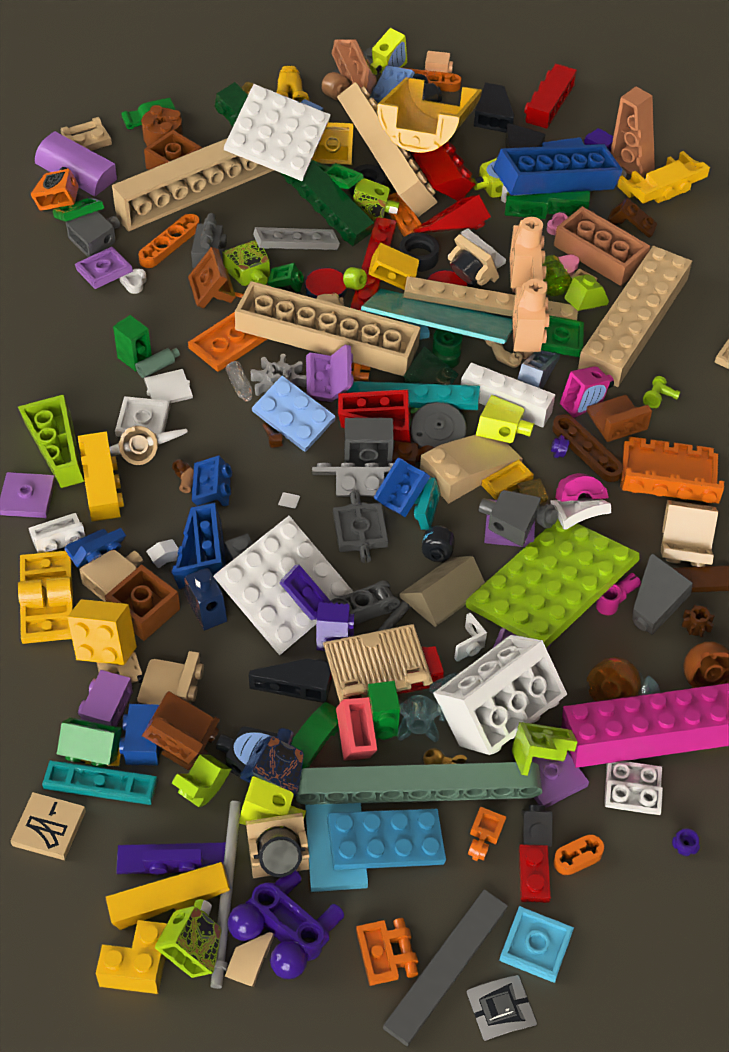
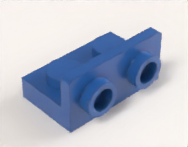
(211, 481)

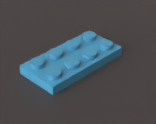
(385, 839)

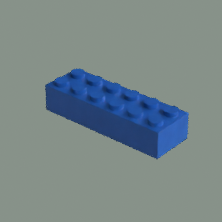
(557, 169)

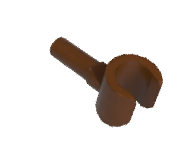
(275, 439)

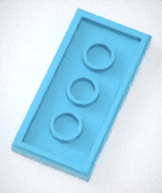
(320, 859)

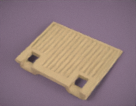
(376, 659)

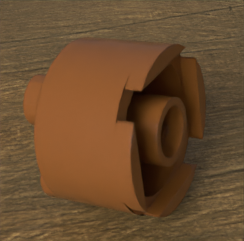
(159, 122)

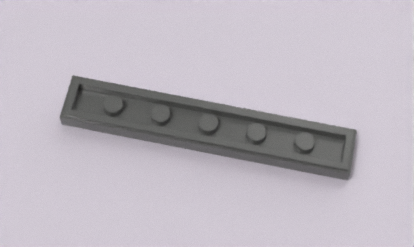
(445, 968)

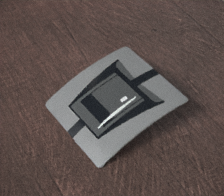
(501, 1007)

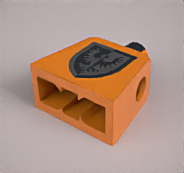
(55, 190)

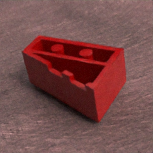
(378, 404)

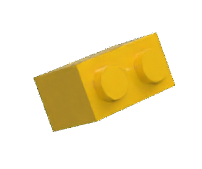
(392, 266)

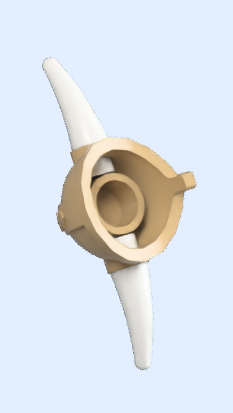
(140, 444)

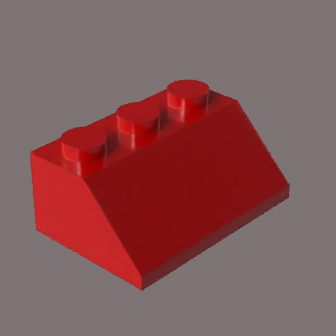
(445, 171)

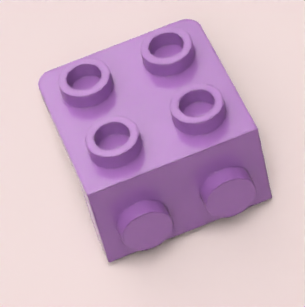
(329, 374)

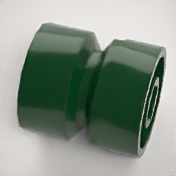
(447, 347)

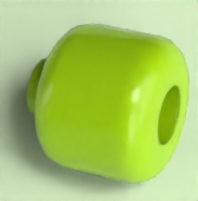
(355, 278)

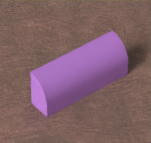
(89, 169)

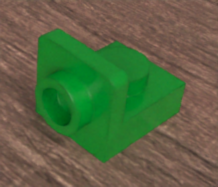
(286, 275)

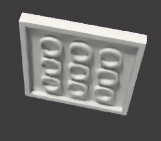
(277, 132)
(255, 586)

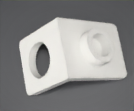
(474, 644)

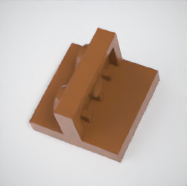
(211, 280)

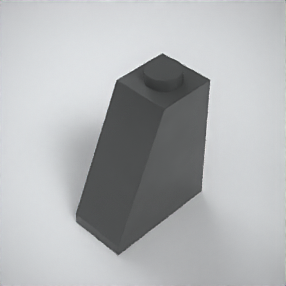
(659, 595)

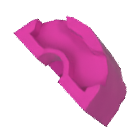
(574, 485)

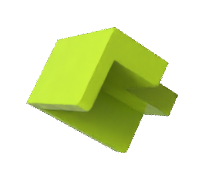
(541, 742)

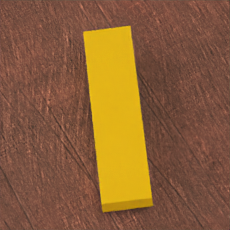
(163, 895)

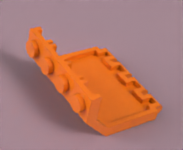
(671, 470)

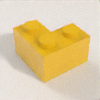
(134, 967)

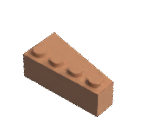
(634, 133)

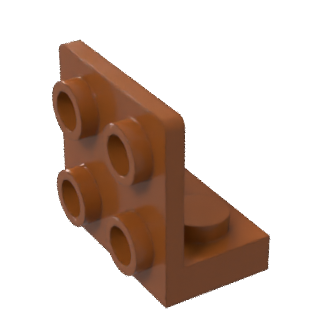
(619, 417)
(178, 727)

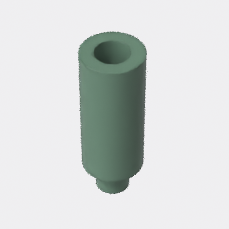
(156, 362)

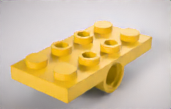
(45, 596)

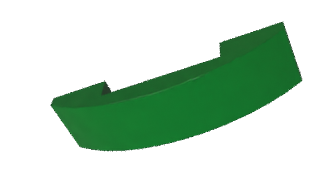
(316, 732)

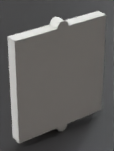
(169, 386)

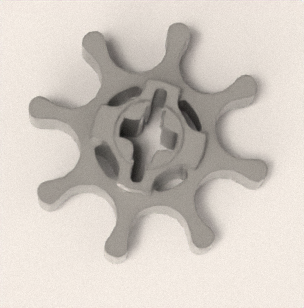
(274, 371)

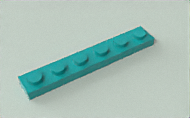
(459, 396)

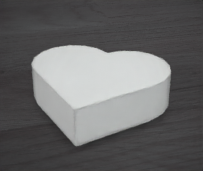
(134, 281)

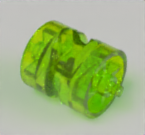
(556, 276)

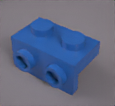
(401, 487)
(94, 546)

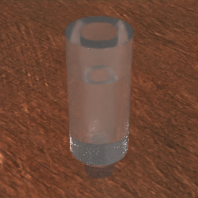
(239, 380)

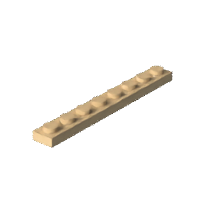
(474, 298)

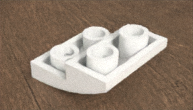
(633, 787)

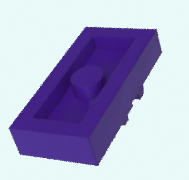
(303, 591)

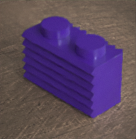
(333, 623)

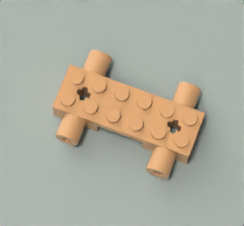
(528, 285)

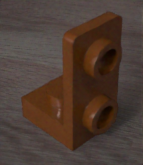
(631, 212)

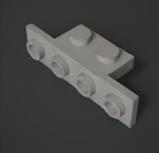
(351, 478)

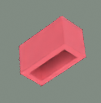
(356, 729)

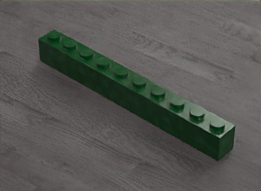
(316, 186)

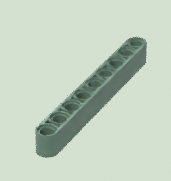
(417, 783)

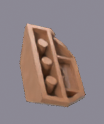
(353, 63)

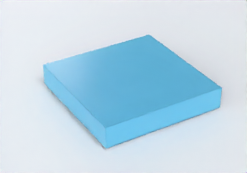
(536, 944)

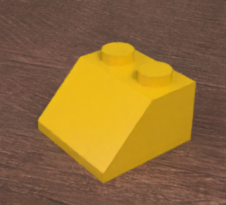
(336, 144)

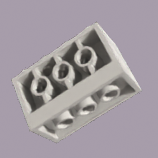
(499, 691)

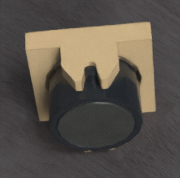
(472, 262)
(278, 849)

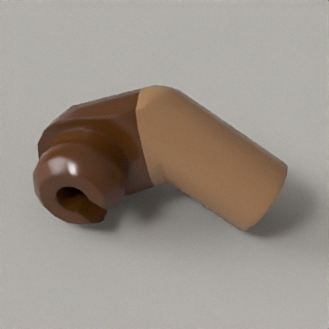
(185, 473)

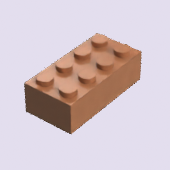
(601, 245)

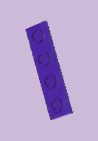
(168, 857)

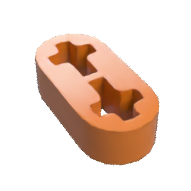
(576, 849)

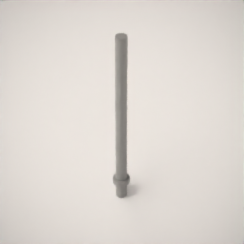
(225, 898)

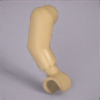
(505, 357)

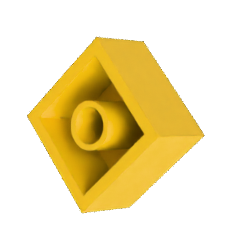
(102, 632)

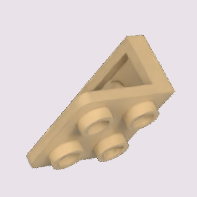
(173, 677)

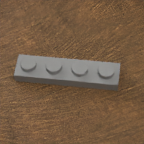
(296, 238)

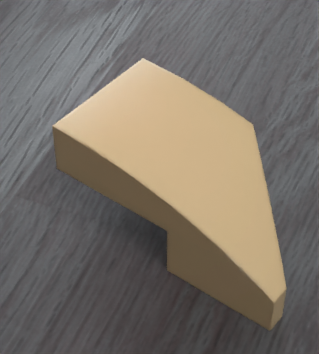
(248, 959)

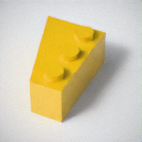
(99, 477)

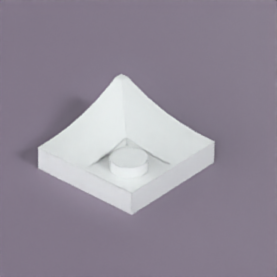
(575, 511)

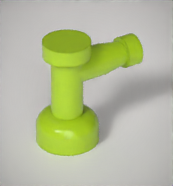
(653, 396)

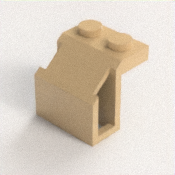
(688, 533)

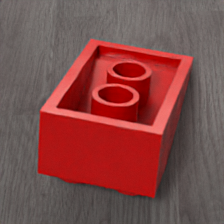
(463, 214)

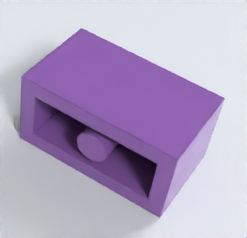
(106, 699)

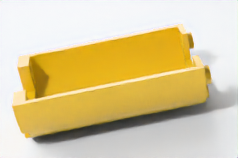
(420, 123)

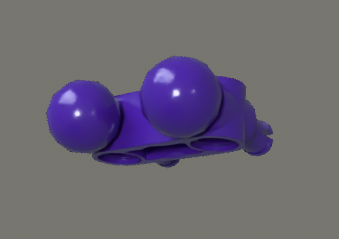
(288, 924)

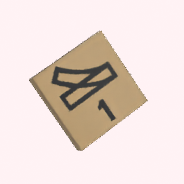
(48, 826)

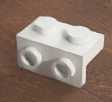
(56, 533)

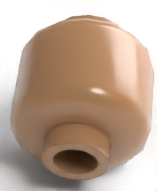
(334, 85)

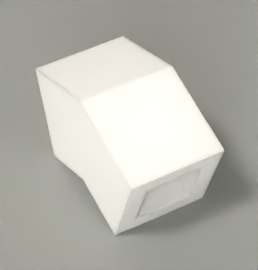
(163, 552)

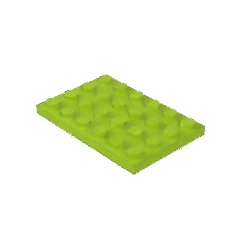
(552, 582)

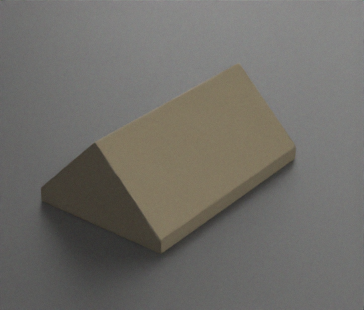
(444, 589)

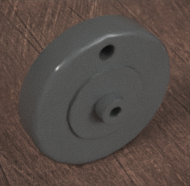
(437, 424)

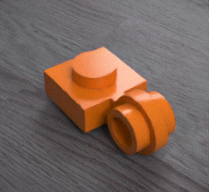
(487, 828)

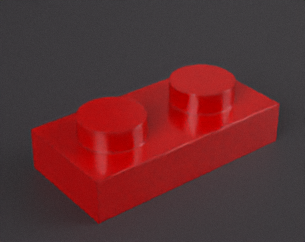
(534, 873)

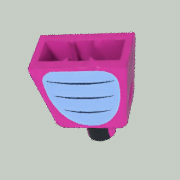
(585, 389)

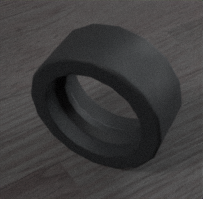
(421, 241)

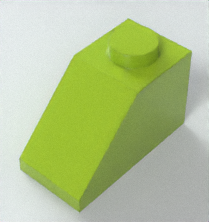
(586, 293)

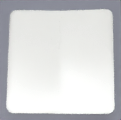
(289, 500)

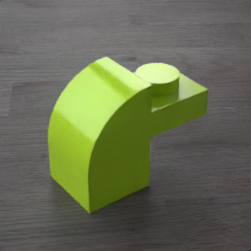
(203, 780)

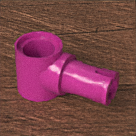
(610, 600)

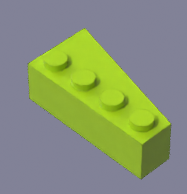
(54, 434)

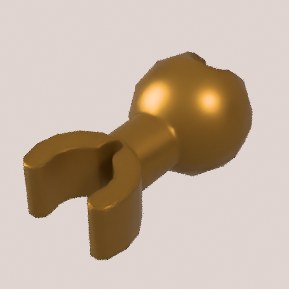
(435, 756)

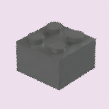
(368, 441)

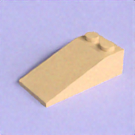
(465, 463)

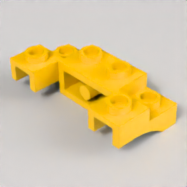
(666, 181)

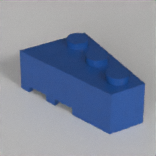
(201, 544)

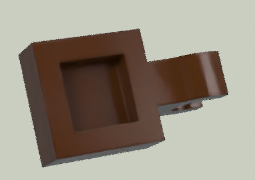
(409, 452)

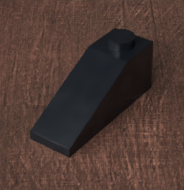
(298, 679)

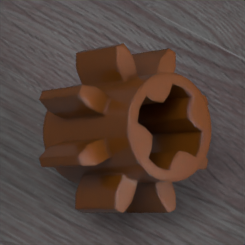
(698, 620)

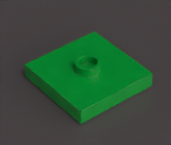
(79, 209)
(564, 336)

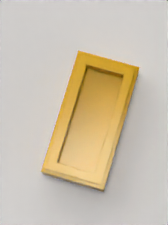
(506, 479)

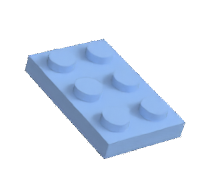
(293, 413)

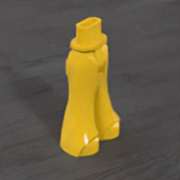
(290, 82)

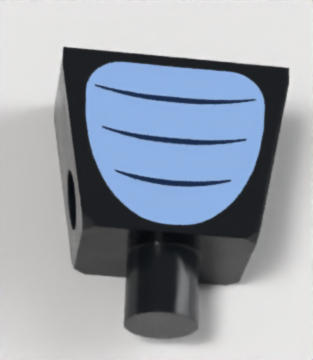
(241, 748)

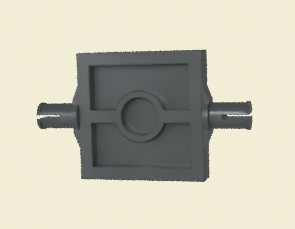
(360, 527)

